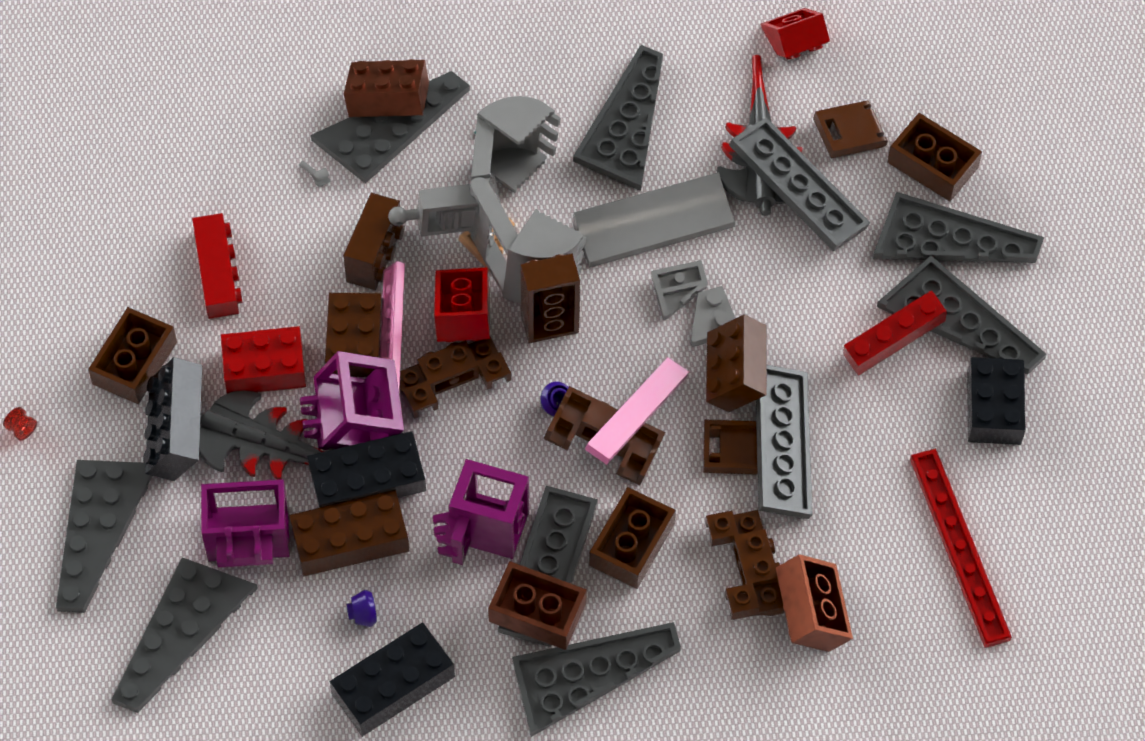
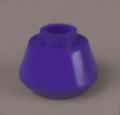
(552, 397)
(362, 609)

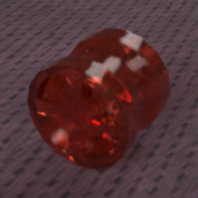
(20, 423)

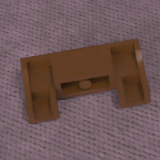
(451, 368)
(585, 416)
(754, 560)

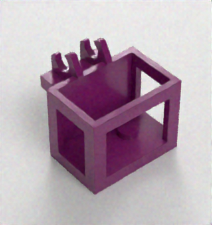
(353, 407)
(481, 519)
(245, 532)

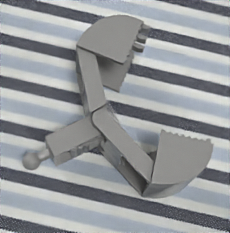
(509, 151)

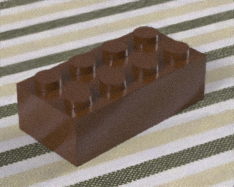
(550, 297)
(349, 533)

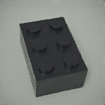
(996, 401)

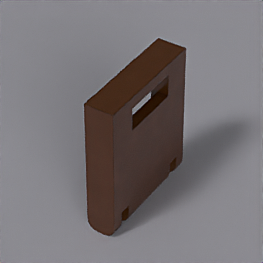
(855, 125)
(736, 450)

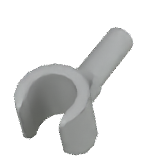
(320, 177)

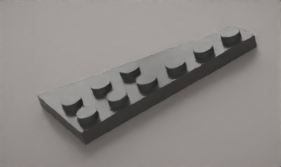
(622, 129)
(370, 143)
(925, 229)
(968, 316)
(98, 519)
(184, 620)
(563, 681)

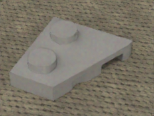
(678, 285)
(710, 312)

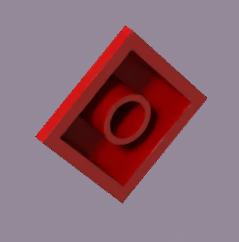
(796, 32)

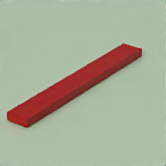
(960, 548)

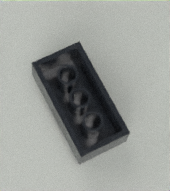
(173, 419)
(368, 470)
(392, 679)

